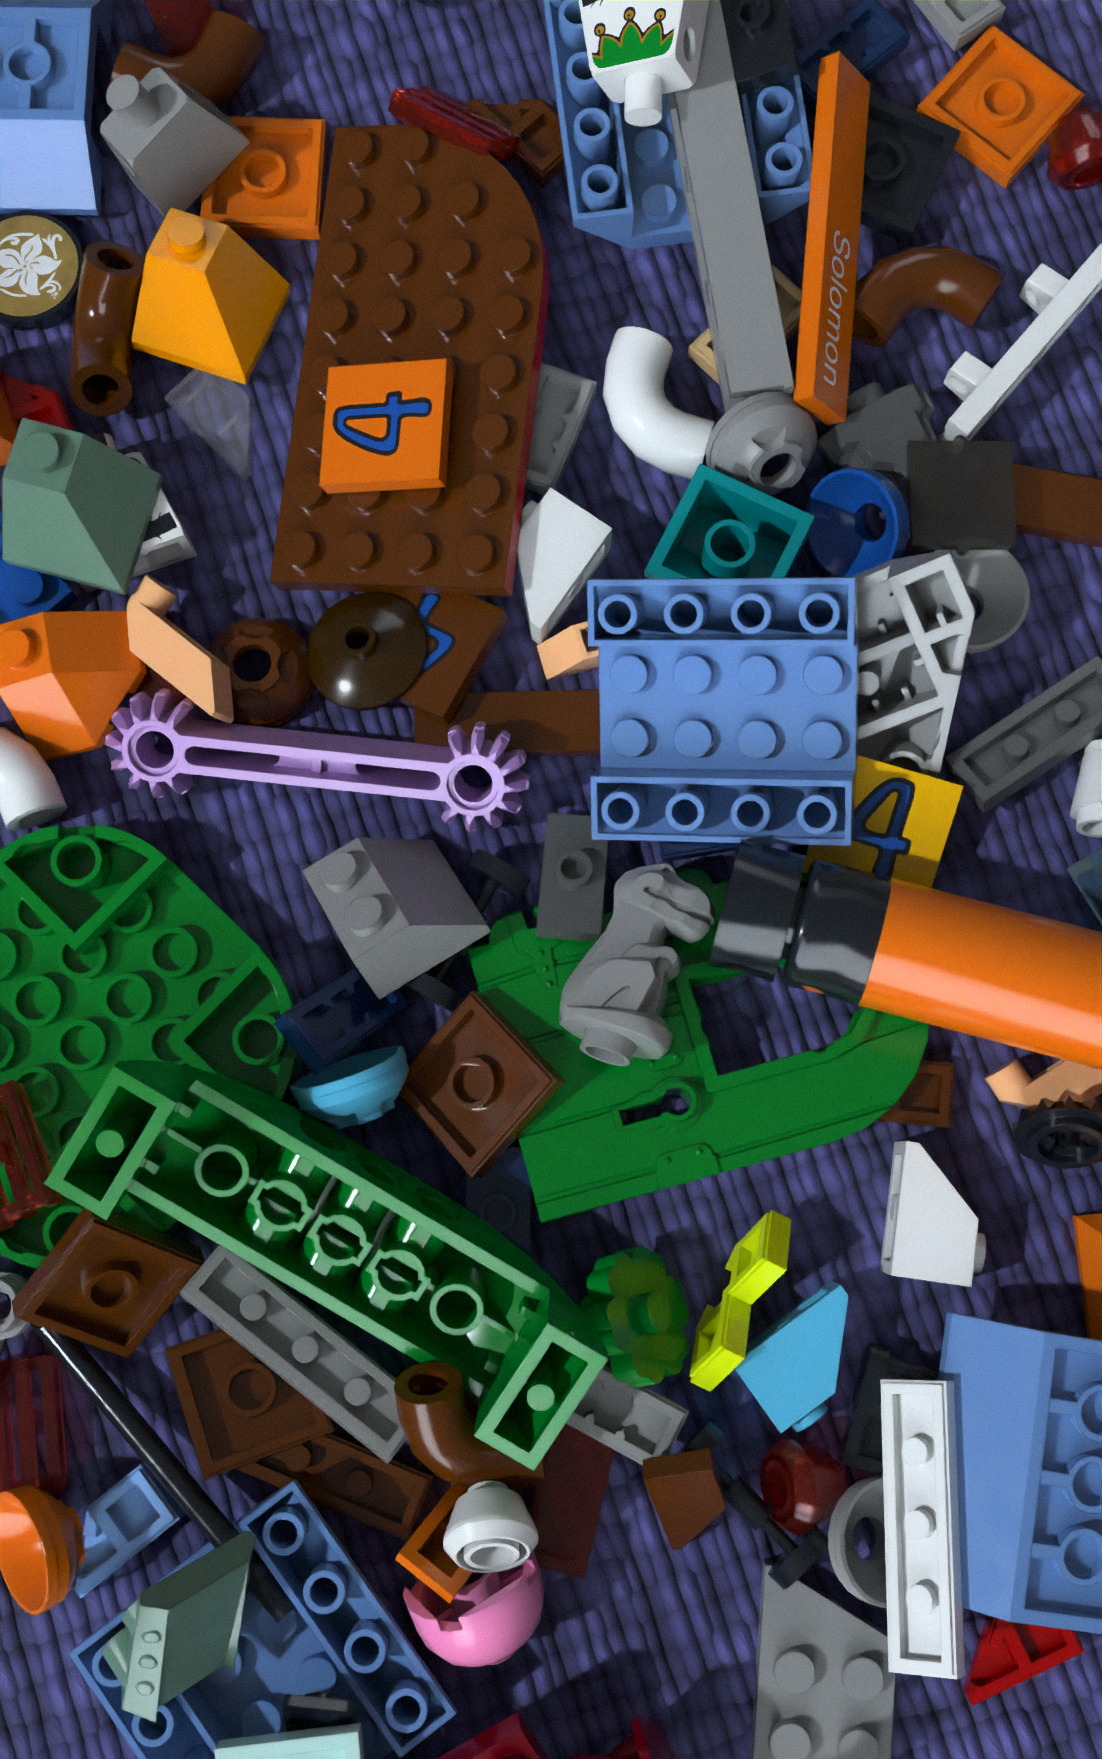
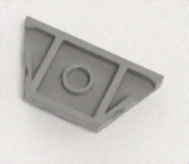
(819, 1679)

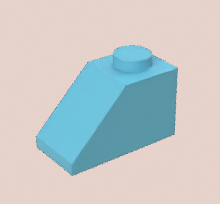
(797, 1359)

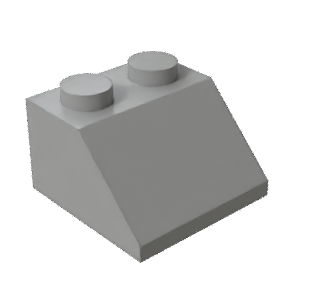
(395, 907)

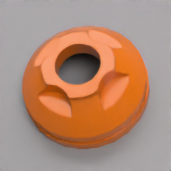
(38, 1547)

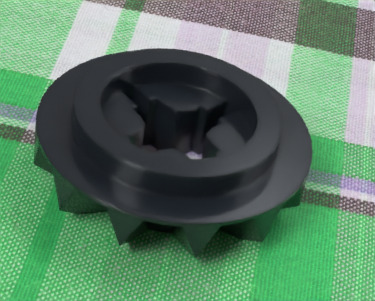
(1060, 1133)

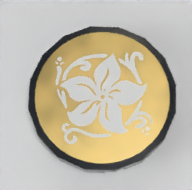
(37, 270)

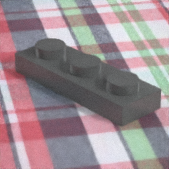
(1031, 738)

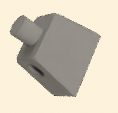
(168, 137)

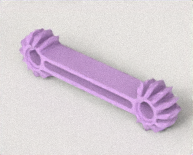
(316, 759)

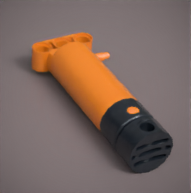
(914, 952)

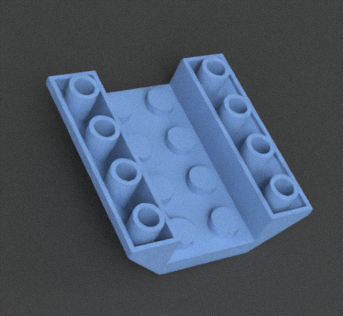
(47, 104)
(628, 176)
(726, 709)
(1028, 1470)
(330, 1643)

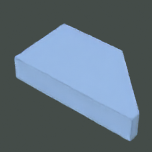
(124, 1524)

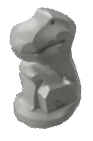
(624, 978)

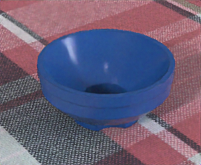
(838, 530)

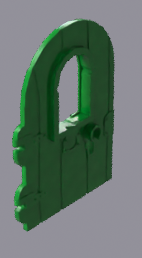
(577, 1143)

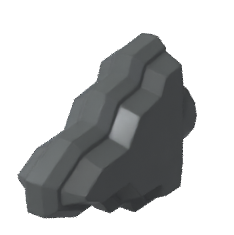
(879, 430)

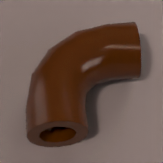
(215, 65)
(919, 280)
(104, 328)
(442, 1431)

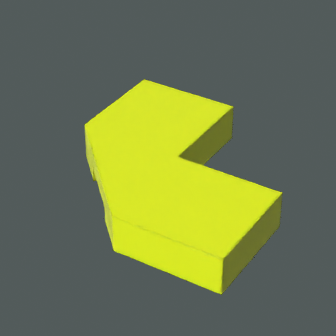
(724, 1329)

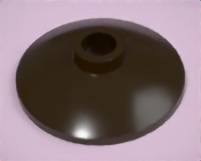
(379, 670)

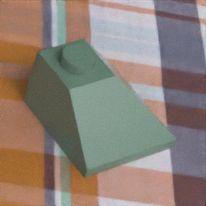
(75, 507)

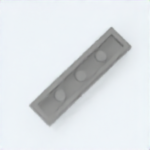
(299, 1348)

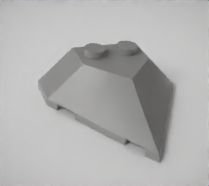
(910, 658)

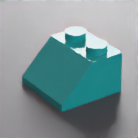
(729, 532)

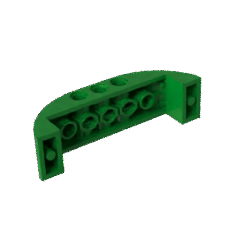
(342, 1234)

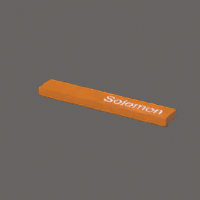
(832, 240)

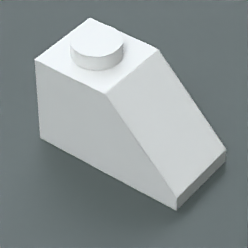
(556, 557)
(928, 1224)

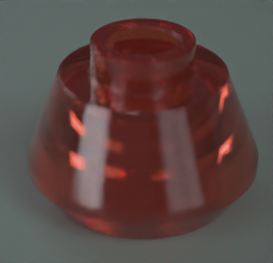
(1076, 150)
(800, 1484)

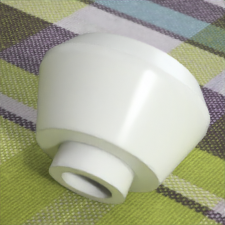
(490, 1529)

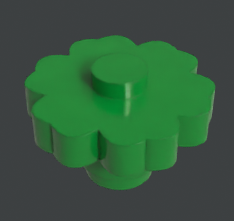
(637, 1315)

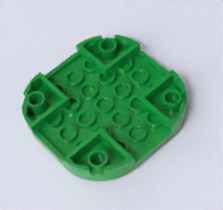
(113, 963)

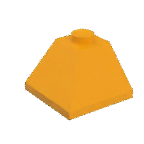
(206, 298)

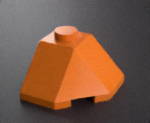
(67, 677)

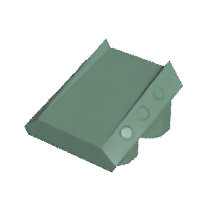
(182, 1628)

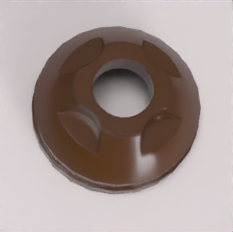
(284, 689)

